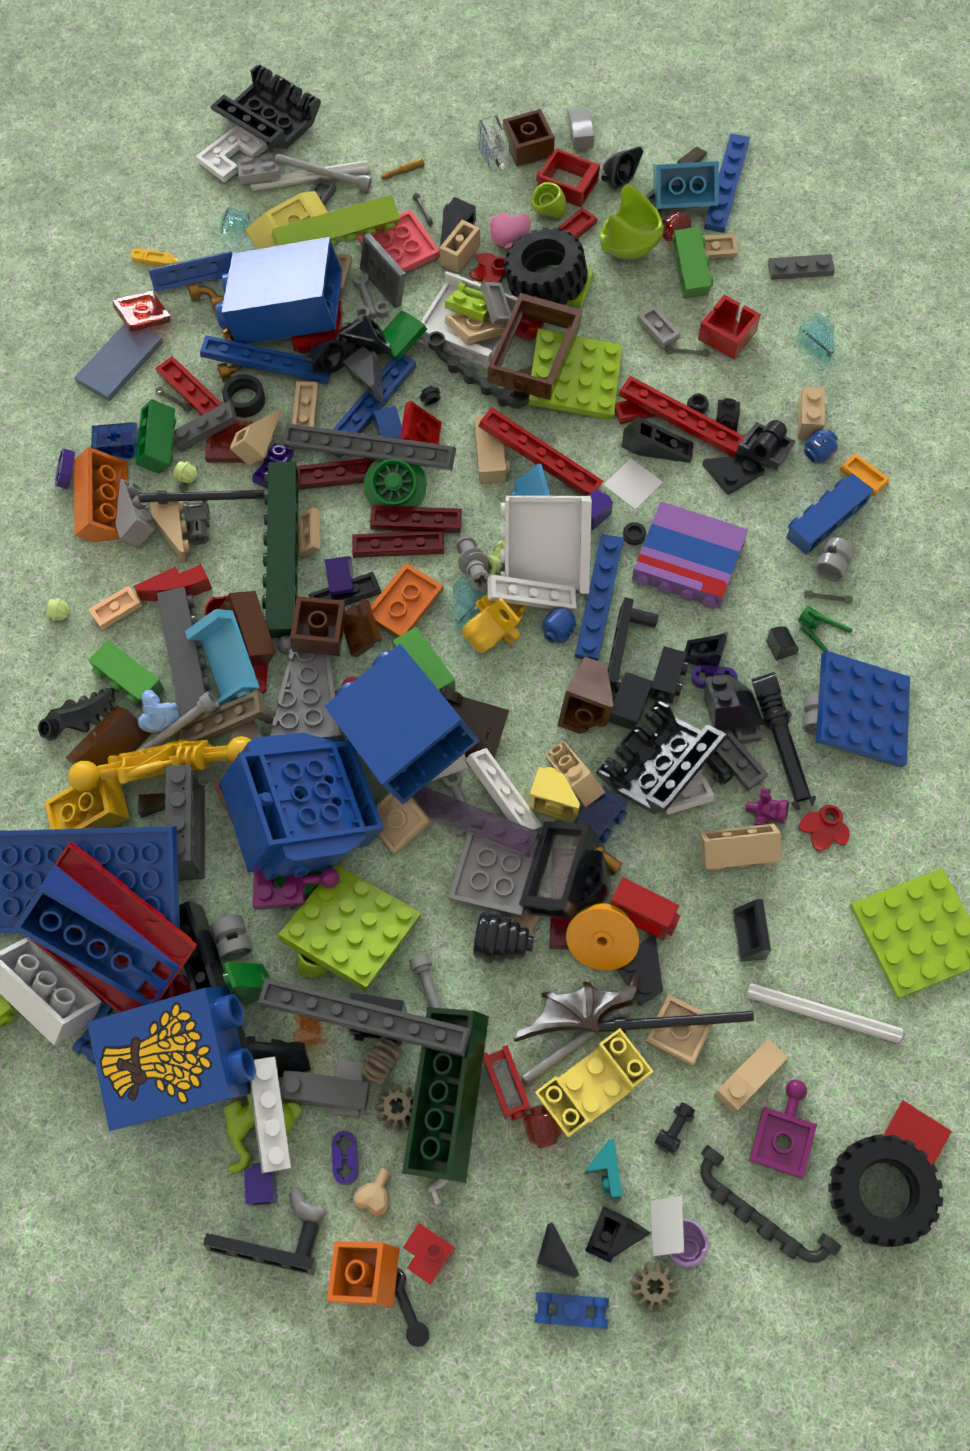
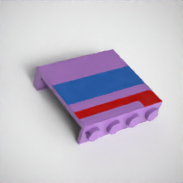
(689, 555)

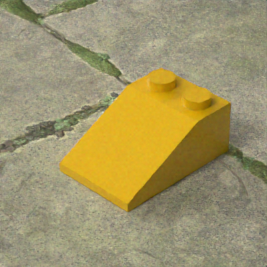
(98, 808)

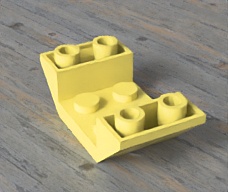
(295, 209)
(594, 1083)

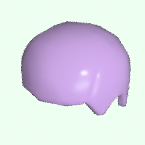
(694, 1245)

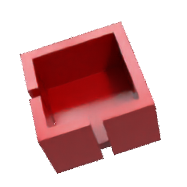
(723, 330)

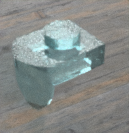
(234, 219)

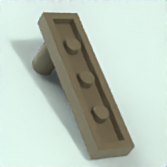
(228, 717)

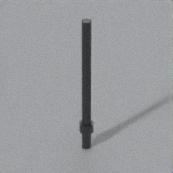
(163, 497)
(675, 1021)

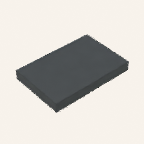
(382, 270)

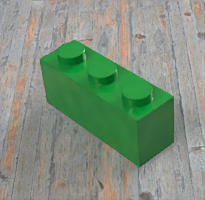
(155, 436)

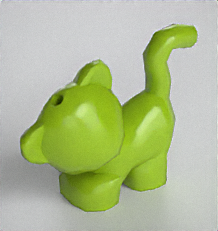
(241, 1120)

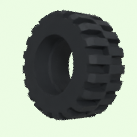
(545, 249)
(922, 1185)

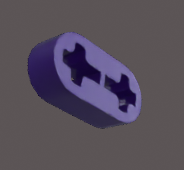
(64, 468)
(709, 671)
(351, 1157)

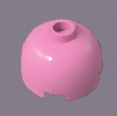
(507, 229)

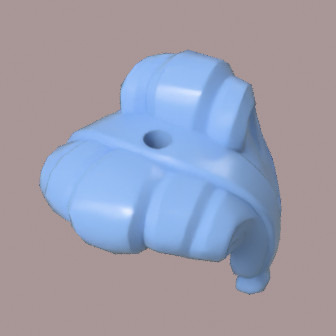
(155, 715)

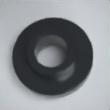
(430, 395)
(699, 399)

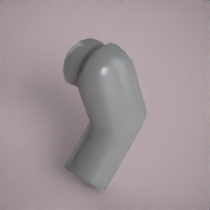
(304, 1210)

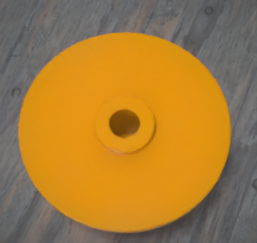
(602, 937)

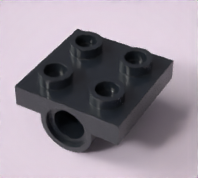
(767, 444)

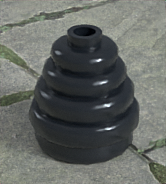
(500, 938)

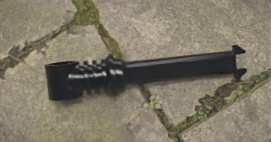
(777, 719)

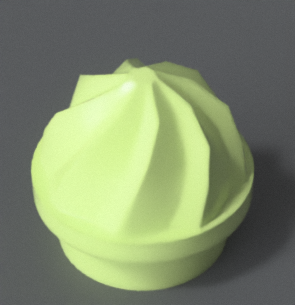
(185, 472)
(57, 609)

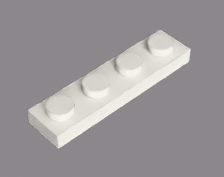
(531, 593)
(502, 789)
(269, 1117)

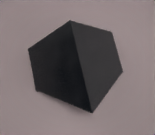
(367, 334)
(705, 650)
(613, 1235)
(554, 1255)

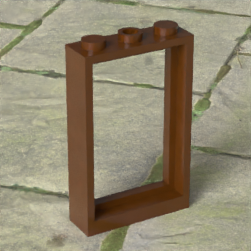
(542, 311)

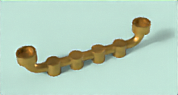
(195, 292)

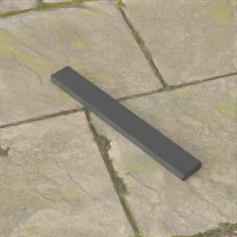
(369, 446)
(365, 1017)

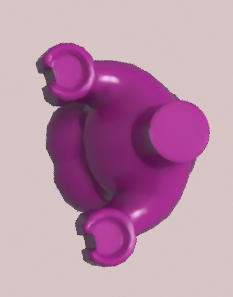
(768, 809)

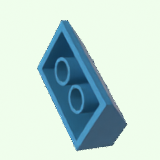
(686, 184)
(531, 483)

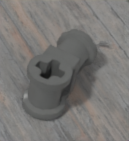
(197, 519)

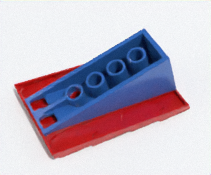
(104, 932)

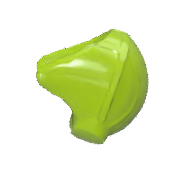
(633, 229)

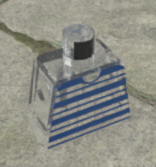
(493, 142)

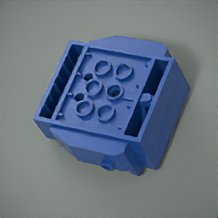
(292, 833)

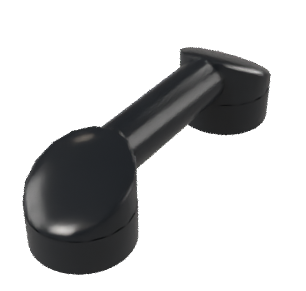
(417, 1332)

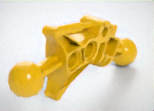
(153, 761)

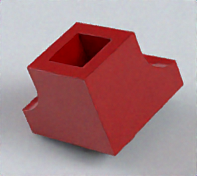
(429, 1253)

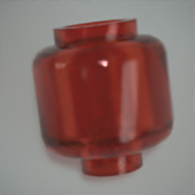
(675, 221)
(541, 1127)

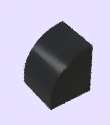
(781, 642)

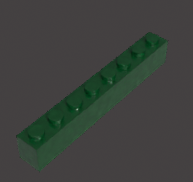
(282, 547)

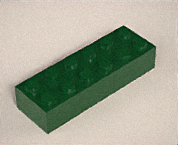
(446, 1102)

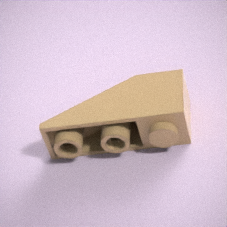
(254, 439)
(171, 526)
(576, 773)

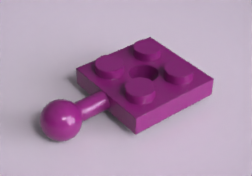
(292, 892)
(798, 1131)

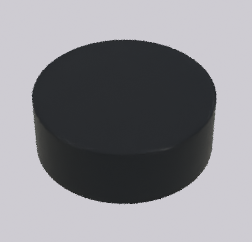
(634, 533)

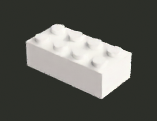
(45, 991)

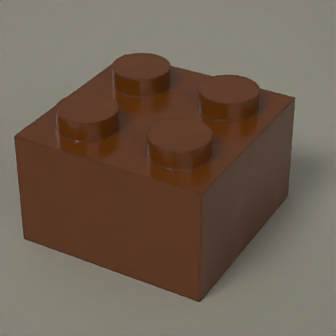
(529, 137)
(318, 626)

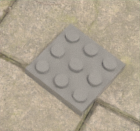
(490, 877)

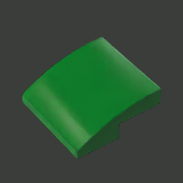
(403, 333)

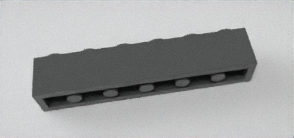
(183, 654)

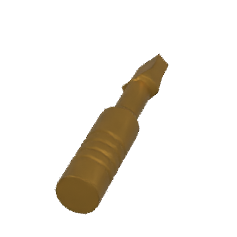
(404, 168)

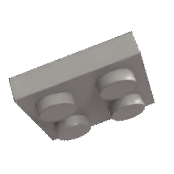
(258, 169)

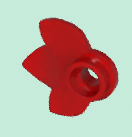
(489, 269)
(825, 831)

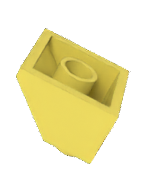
(553, 796)

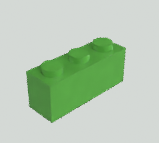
(692, 262)
(426, 658)
(123, 673)

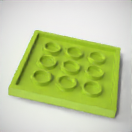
(587, 379)
(350, 928)
(917, 932)

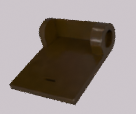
(479, 718)

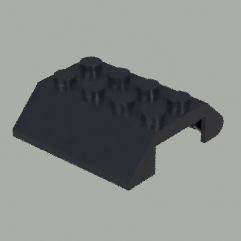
(270, 108)
(659, 761)

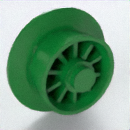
(394, 484)

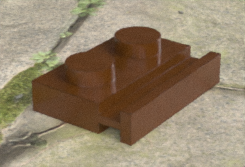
(360, 628)

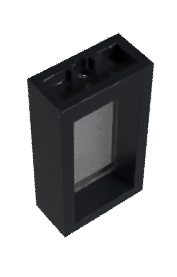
(559, 869)

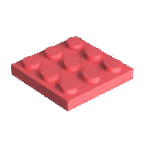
(407, 243)

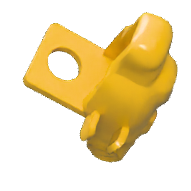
(493, 623)

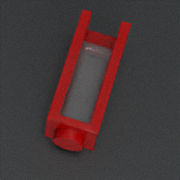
(507, 1084)

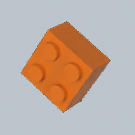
(363, 1274)

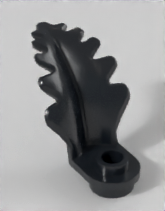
(77, 714)

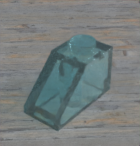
(818, 337)
(465, 601)

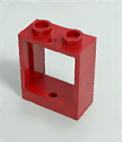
(575, 165)
(646, 909)

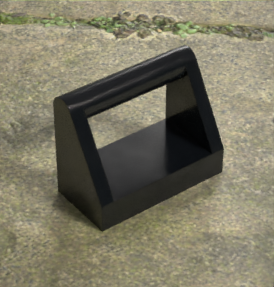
(752, 931)

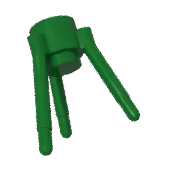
(812, 619)

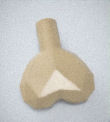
(373, 1195)

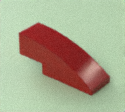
(193, 580)

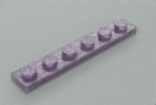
(477, 821)

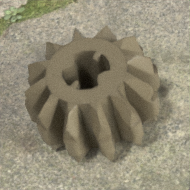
(381, 1060)
(388, 1111)
(652, 1277)

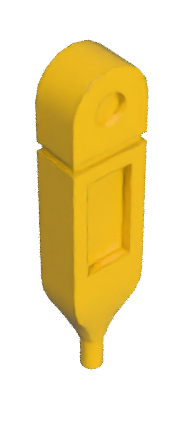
(152, 257)

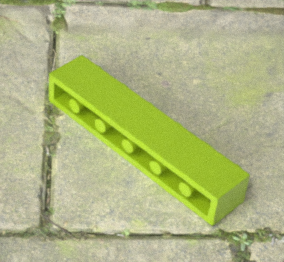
(342, 224)

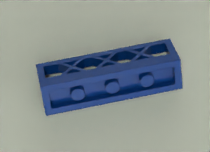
(190, 271)

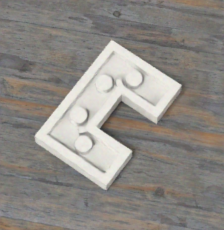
(216, 156)

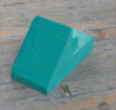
(607, 1162)

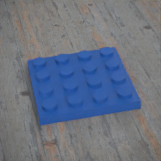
(863, 709)

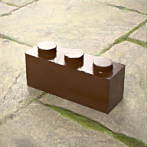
(251, 626)

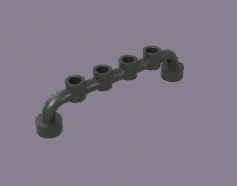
(436, 342)
(767, 1228)

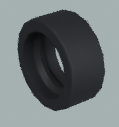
(244, 382)

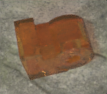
(309, 1031)

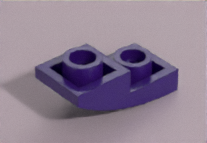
(275, 454)

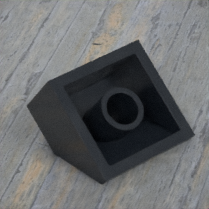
(730, 703)

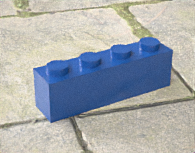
(829, 513)

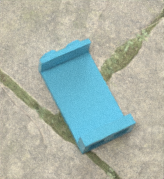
(225, 654)

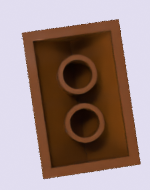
(112, 736)

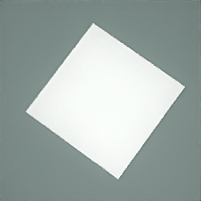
(633, 483)
(667, 1226)

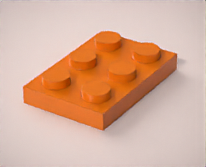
(405, 600)

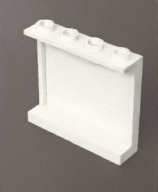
(434, 320)
(547, 539)

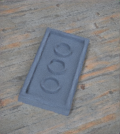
(118, 361)

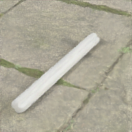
(303, 176)
(825, 1013)

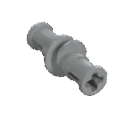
(473, 562)

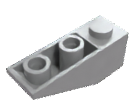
(132, 518)

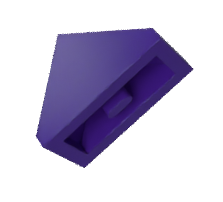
(339, 575)

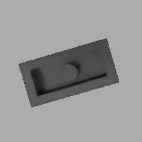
(630, 700)

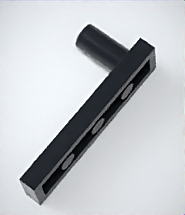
(626, 615)
(299, 1261)

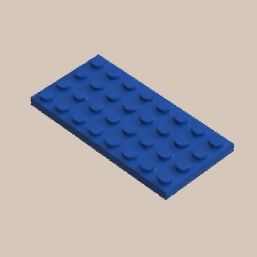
(135, 855)

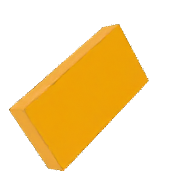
(865, 472)

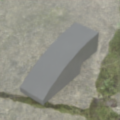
(580, 127)

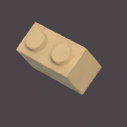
(460, 246)
(810, 411)

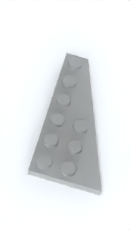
(303, 695)

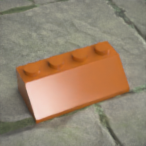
(97, 494)

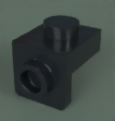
(728, 413)

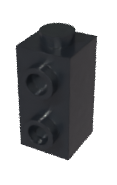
(667, 676)

